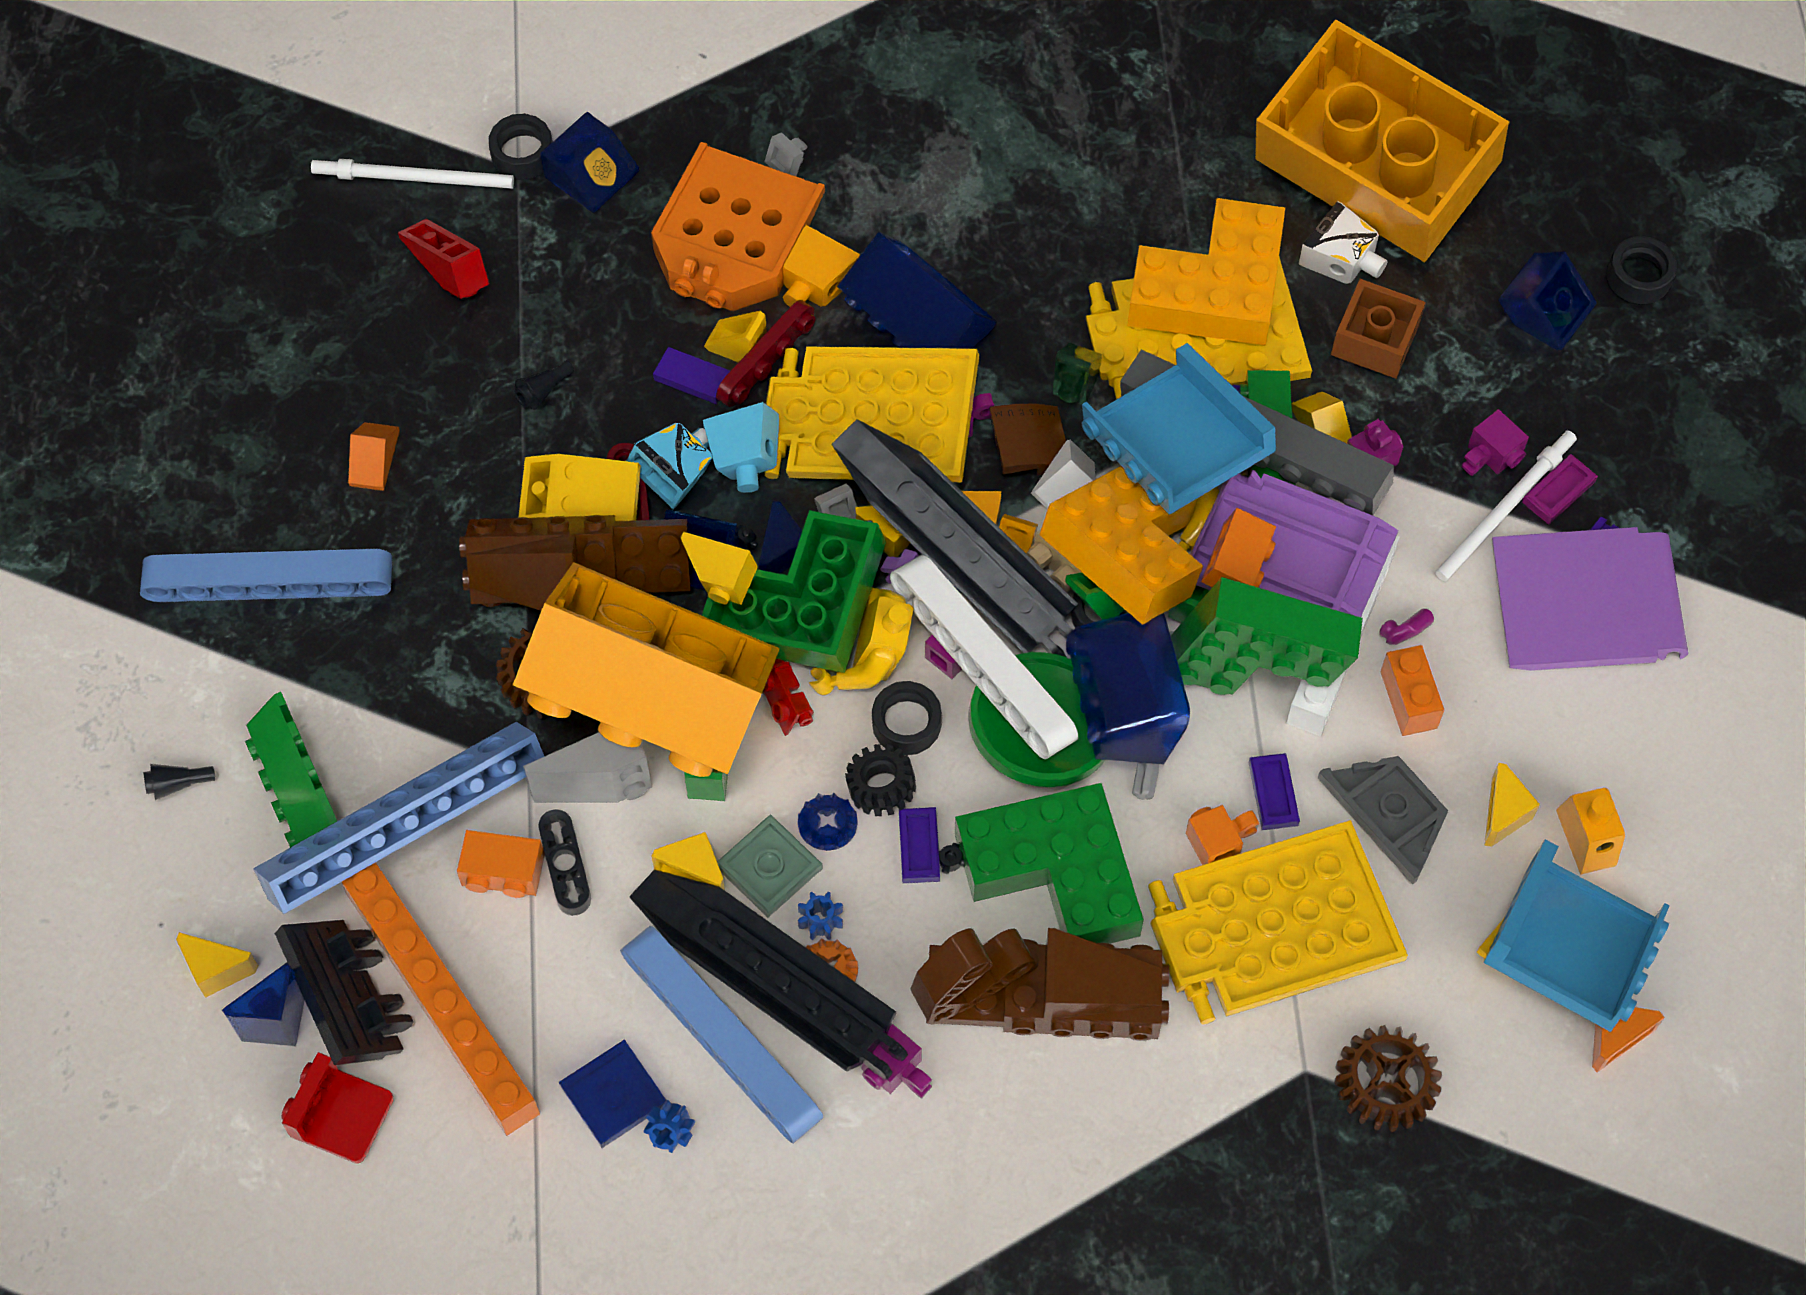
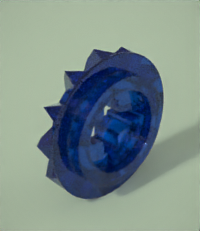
(827, 837)

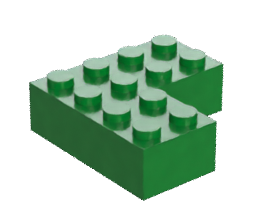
(822, 599)
(1251, 628)
(1058, 843)

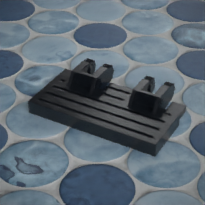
(340, 999)

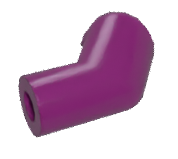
(1411, 627)

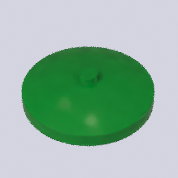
(1008, 750)

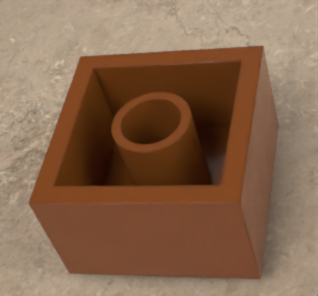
(1378, 328)

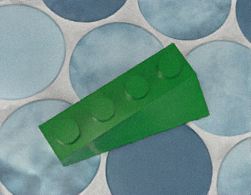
(288, 771)

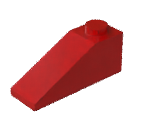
(446, 257)

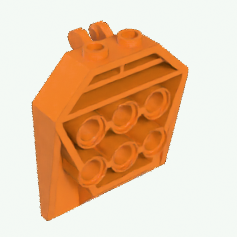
(730, 274)

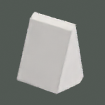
(1065, 474)

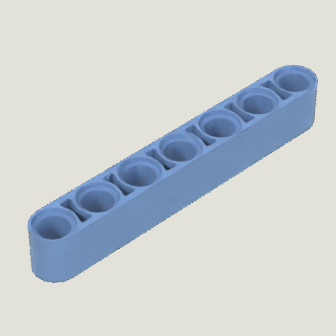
(266, 575)
(722, 1034)

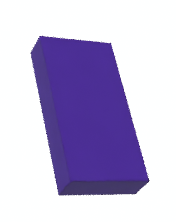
(690, 374)
(1274, 791)
(919, 845)

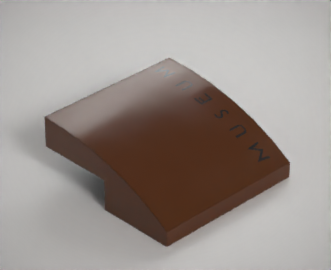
(1027, 436)

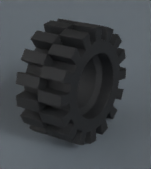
(886, 796)

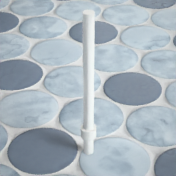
(348, 170)
(1546, 461)

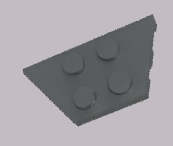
(1391, 809)

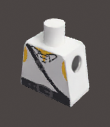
(1342, 247)

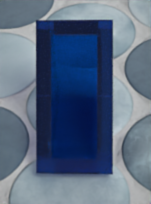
(779, 541)

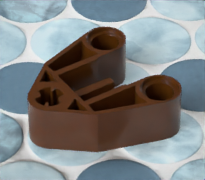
(967, 972)

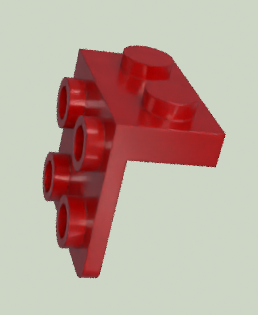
(336, 1110)

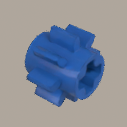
(819, 926)
(669, 1126)

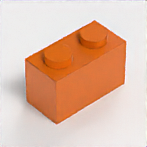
(1240, 550)
(1412, 690)
(500, 863)

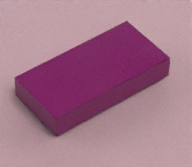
(1559, 489)

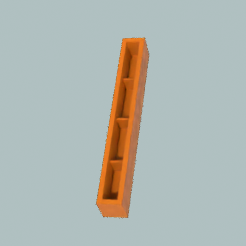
(441, 999)

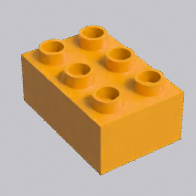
(1380, 139)
(645, 670)

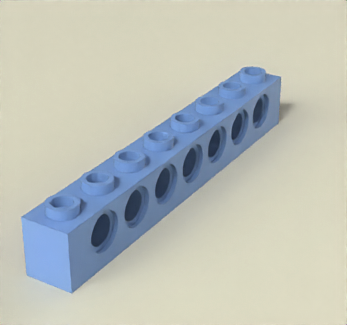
(398, 818)

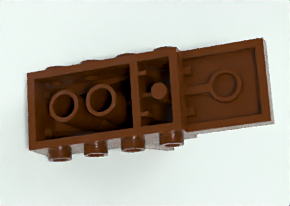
(528, 557)
(1079, 992)

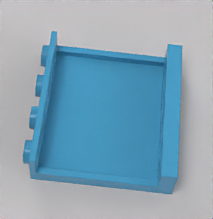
(1181, 432)
(1576, 942)

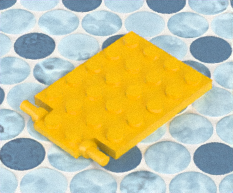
(1231, 359)
(903, 392)
(1275, 922)

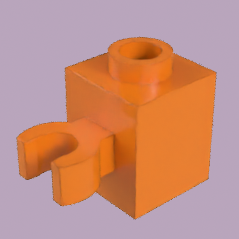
(1216, 835)

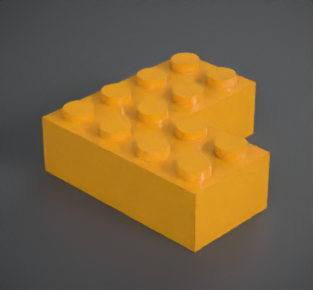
(1215, 293)
(1124, 544)

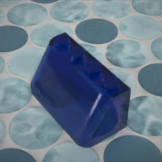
(912, 299)
(1129, 688)

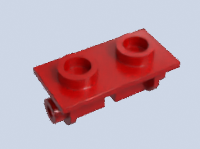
(786, 707)

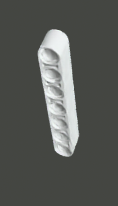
(984, 657)

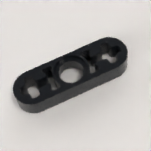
(552, 851)

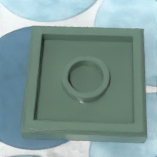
(769, 865)

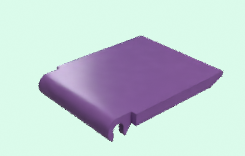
(1321, 548)
(1588, 598)

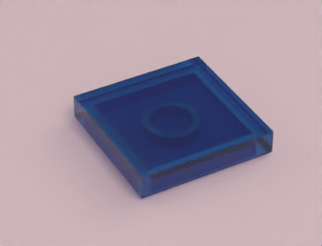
(612, 1093)

